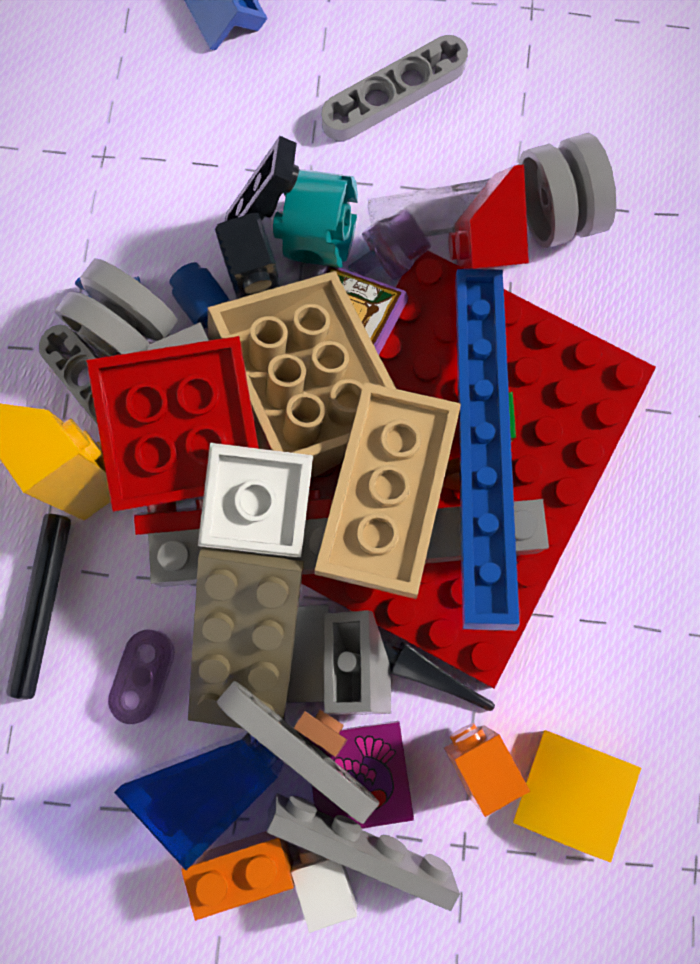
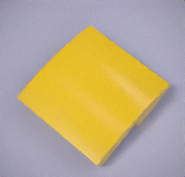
(577, 796)

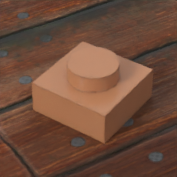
(322, 730)

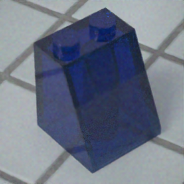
(200, 793)

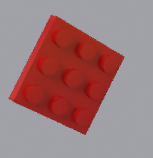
(163, 412)

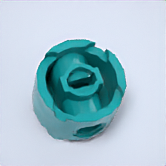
(318, 219)

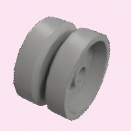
(568, 190)
(116, 313)

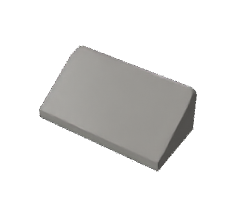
(307, 664)

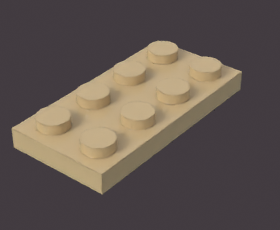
(388, 490)

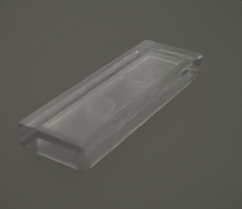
(432, 208)

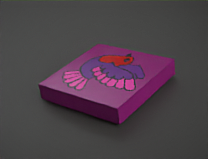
(378, 762)

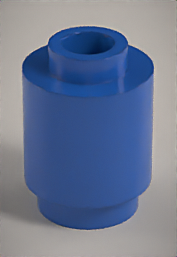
(196, 291)

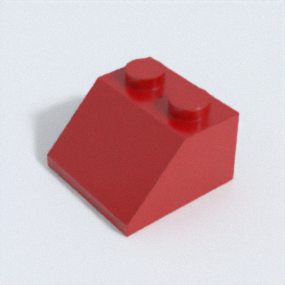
(493, 225)

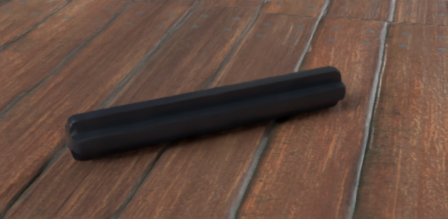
(38, 607)

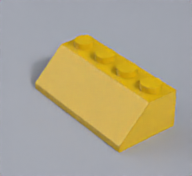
(53, 460)

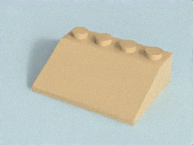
(302, 365)

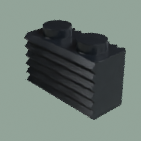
(247, 255)

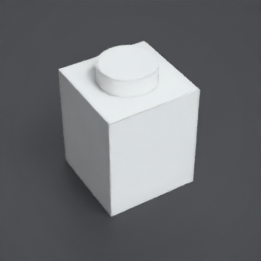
(323, 891)

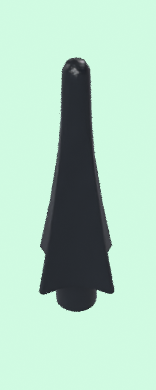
(413, 666)

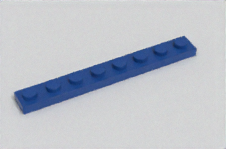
(485, 455)

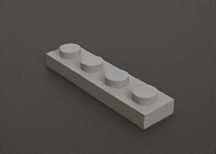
(377, 857)

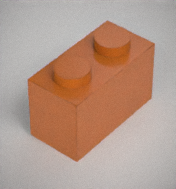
(485, 768)
(238, 874)

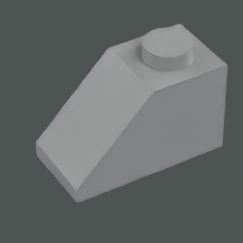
(355, 665)

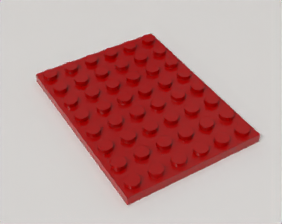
(569, 416)

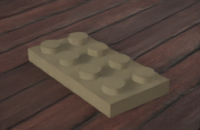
(242, 630)

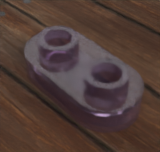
(141, 677)

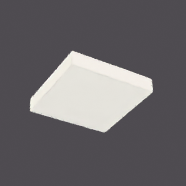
(255, 500)

